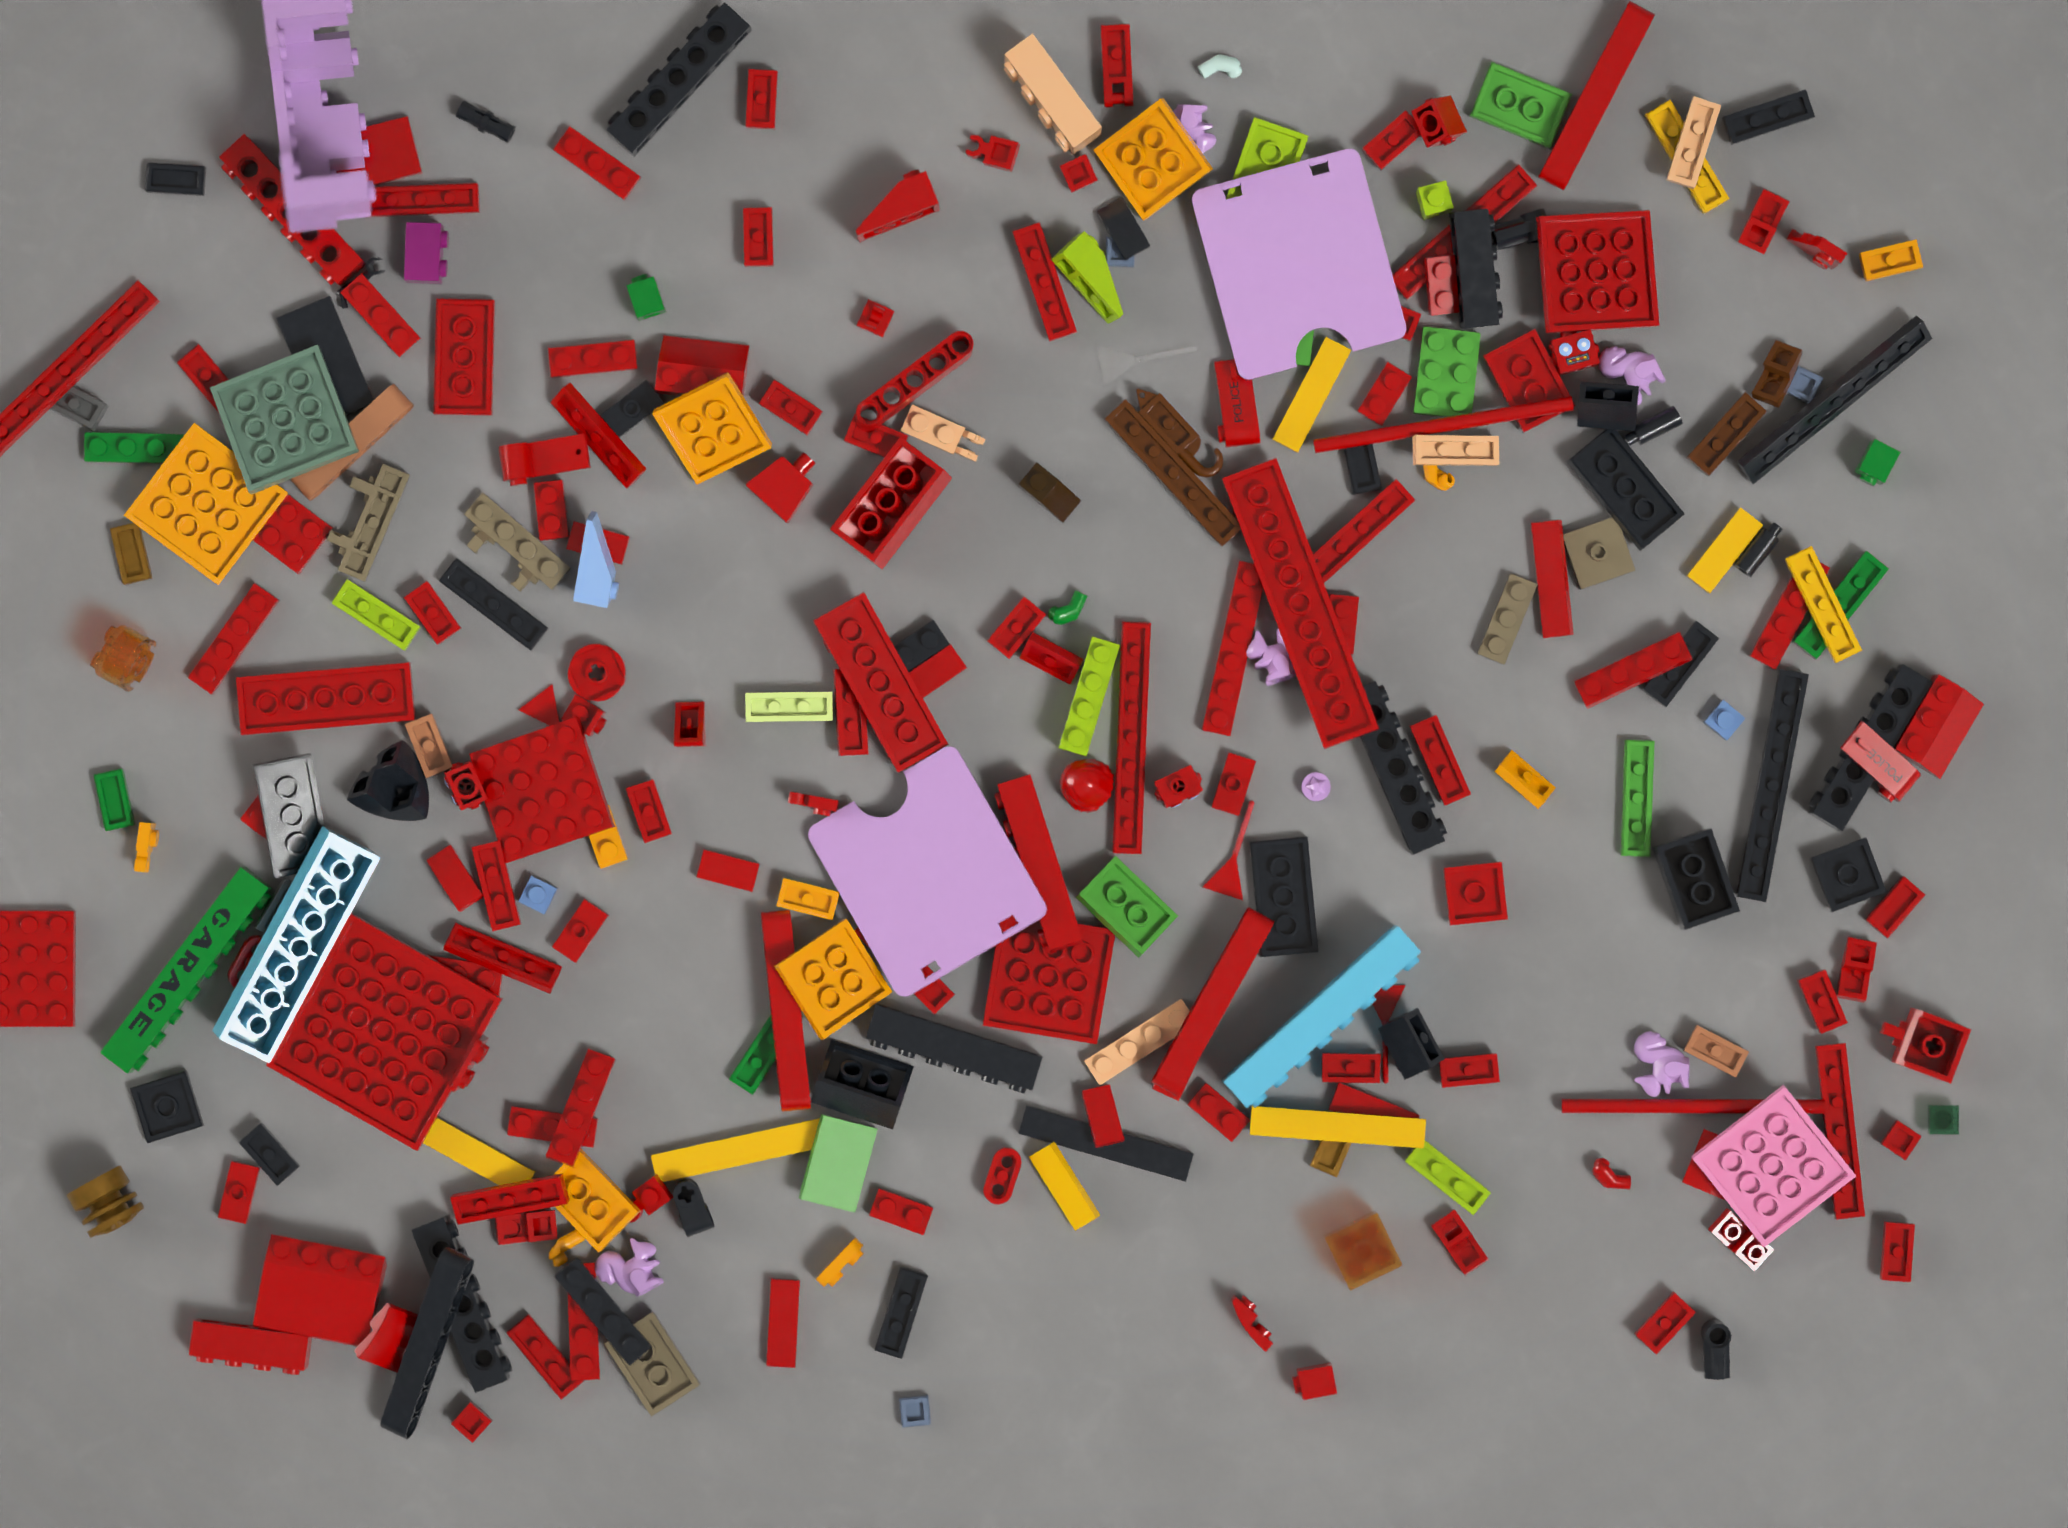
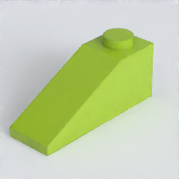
(1088, 271)

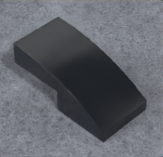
(1123, 229)

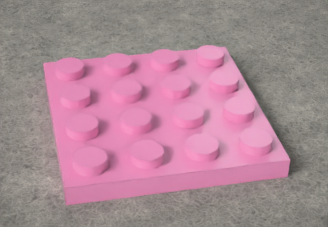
(1773, 1166)

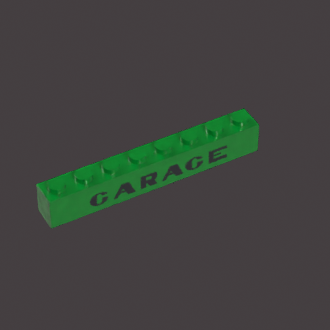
(186, 970)

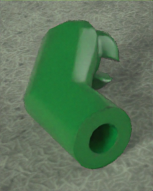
(1068, 612)

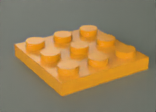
(1153, 159)
(712, 428)
(833, 979)

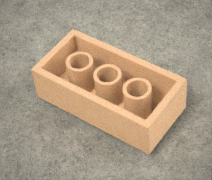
(1052, 94)

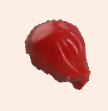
(1086, 784)

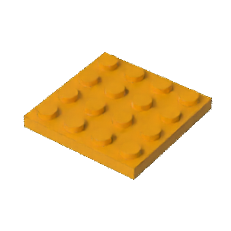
(203, 505)

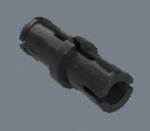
(485, 121)

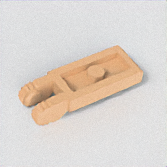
(939, 432)

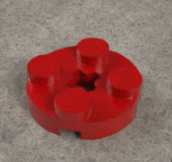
(591, 688)

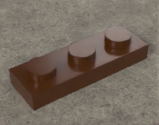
(1726, 434)

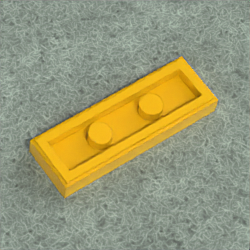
(1724, 550)
(1064, 1186)

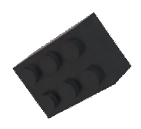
(1696, 879)

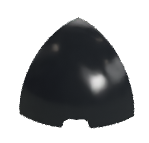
(393, 786)

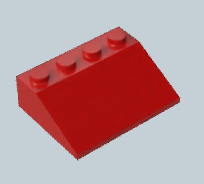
(319, 1290)

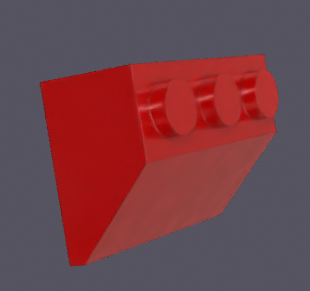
(694, 362)
(1938, 726)

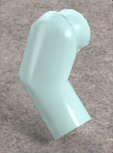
(1221, 63)

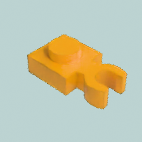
(146, 840)

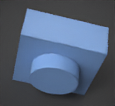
(1724, 720)
(538, 895)

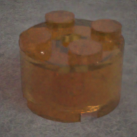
(123, 657)

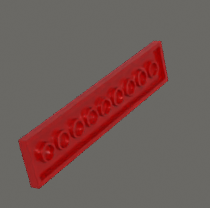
(1300, 603)

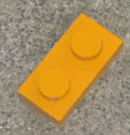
(1890, 260)
(1525, 779)
(608, 846)
(808, 898)

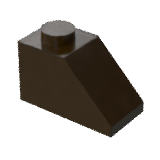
(1049, 492)

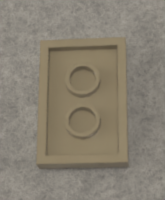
(660, 1373)

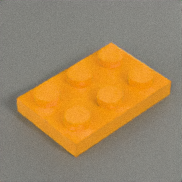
(596, 1203)

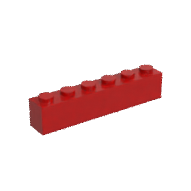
(1038, 855)

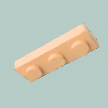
(1693, 142)
(1455, 450)

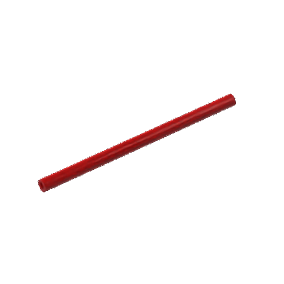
(1443, 424)
(1707, 1106)

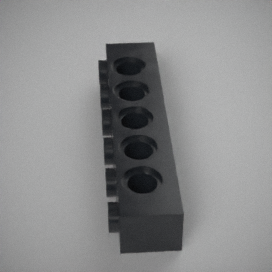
(635, 138)
(1914, 688)
(1415, 838)
(480, 1375)

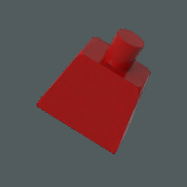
(783, 485)

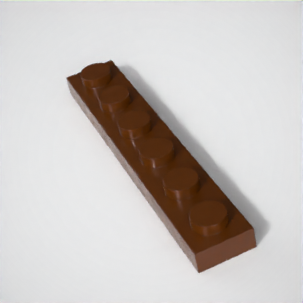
(1173, 473)

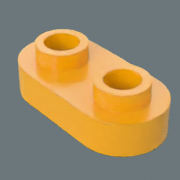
(832, 1272)

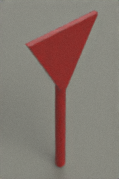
(543, 707)
(1227, 878)
(1384, 1007)

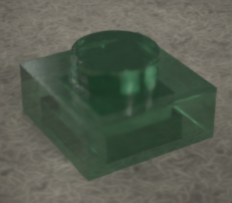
(1943, 1119)

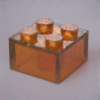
(1362, 1250)

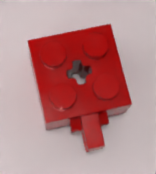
(1911, 1039)

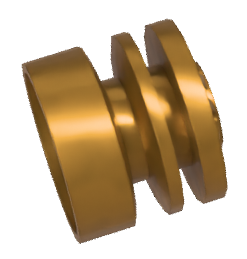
(105, 1202)

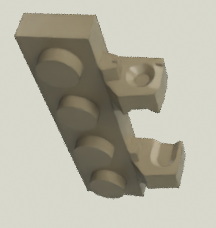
(363, 543)
(534, 557)

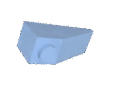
(596, 569)

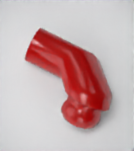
(1608, 1178)

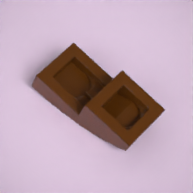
(1777, 374)

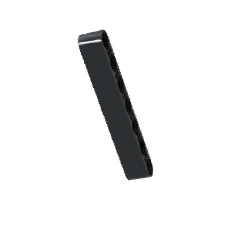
(427, 1342)

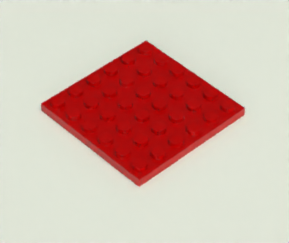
(384, 1032)

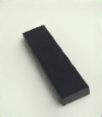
(493, 604)

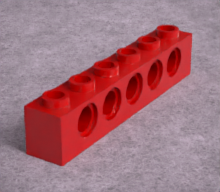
(235, 160)

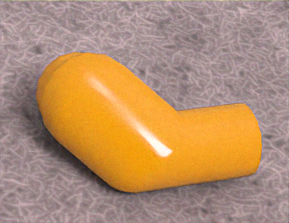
(1438, 478)
(563, 1244)

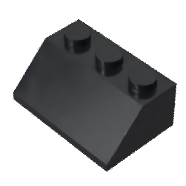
(862, 1084)

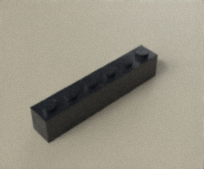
(954, 1047)

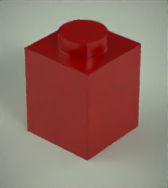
(1315, 1381)

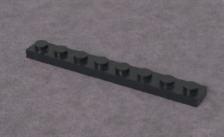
(1834, 399)
(1772, 785)

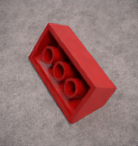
(891, 503)

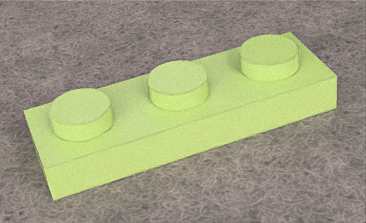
(789, 706)

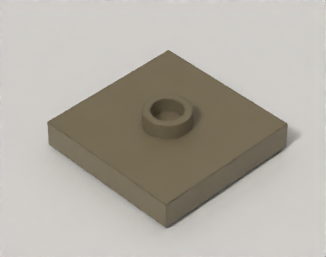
(1598, 553)

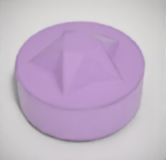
(1315, 786)

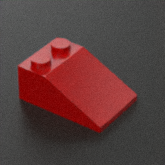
(905, 203)

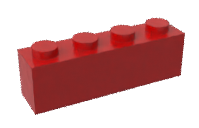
(249, 1345)

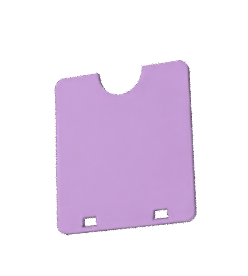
(1298, 260)
(929, 875)

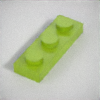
(376, 615)
(1448, 1177)

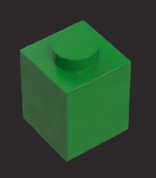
(645, 297)
(1876, 463)

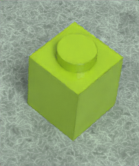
(1434, 200)

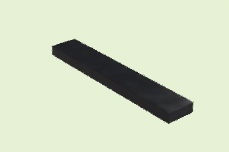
(1132, 1152)

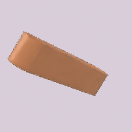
(367, 429)

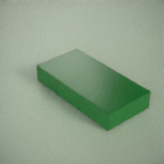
(114, 799)

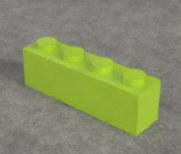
(1089, 696)

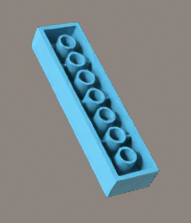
(296, 944)
(1321, 1016)

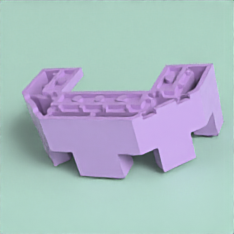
(311, 134)

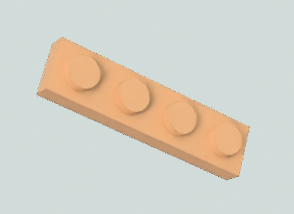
(1137, 1042)

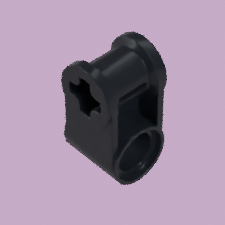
(693, 1212)

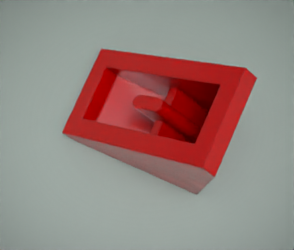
(689, 724)

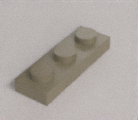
(1507, 619)

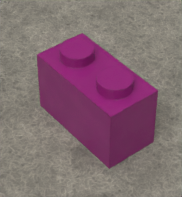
(425, 253)

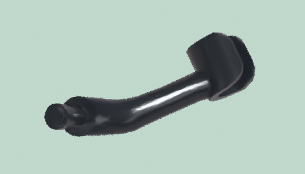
(368, 274)

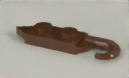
(1176, 432)

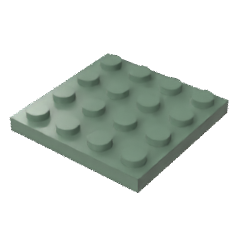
(284, 419)

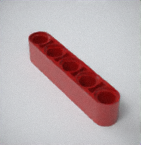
(919, 368)

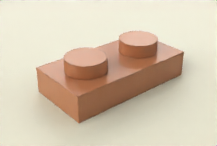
(429, 745)
(1716, 1051)

